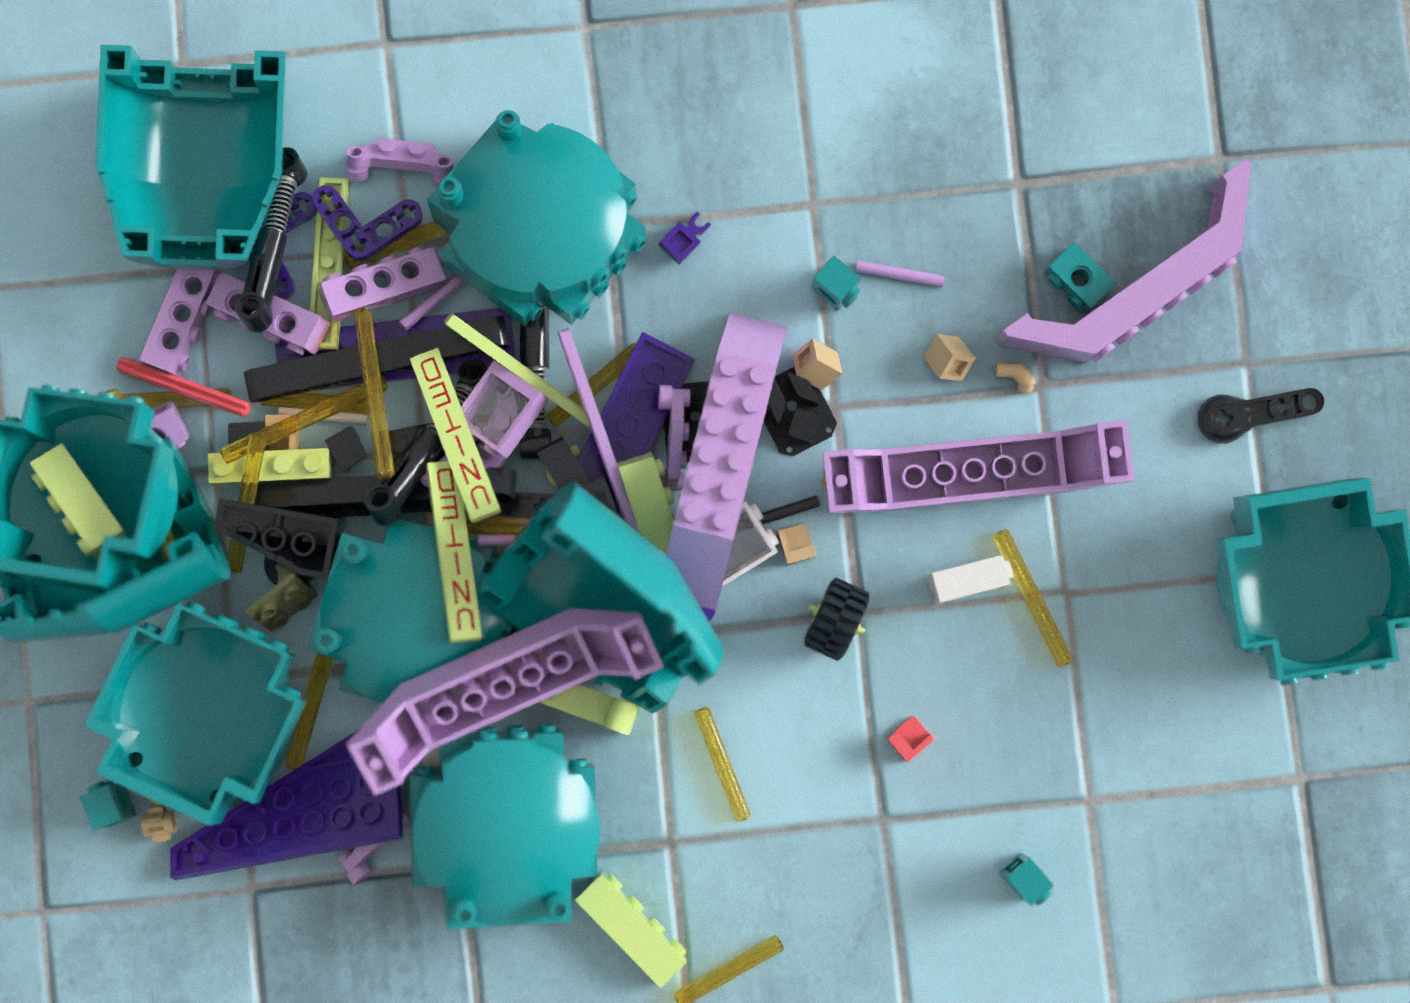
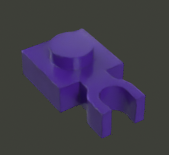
(682, 240)

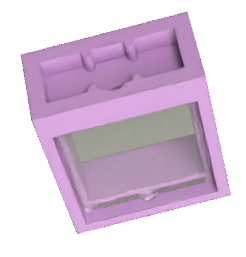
(498, 412)

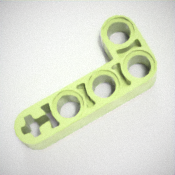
(596, 707)

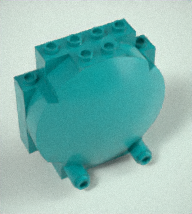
(536, 219)
(120, 460)
(1316, 579)
(389, 610)
(197, 713)
(504, 827)

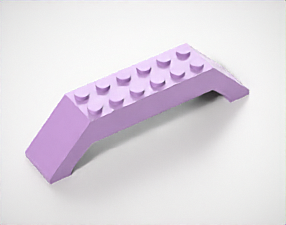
(1159, 288)
(724, 454)
(978, 469)
(497, 684)

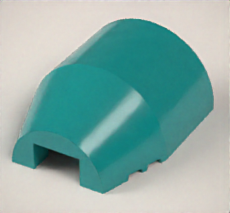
(189, 156)
(592, 560)
(195, 565)

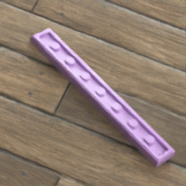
(597, 427)

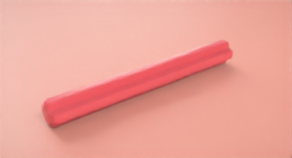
(183, 387)

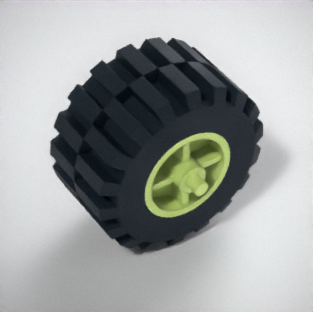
(836, 619)

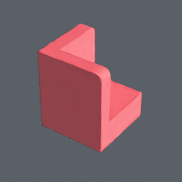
(910, 739)

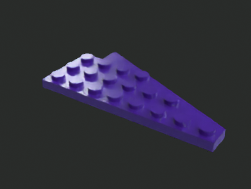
(301, 815)

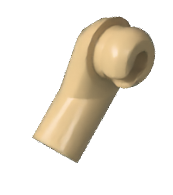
(1018, 373)

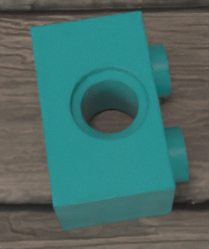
(1077, 261)
(836, 284)
(107, 805)
(1027, 880)

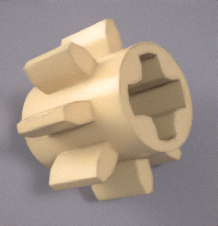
(159, 823)

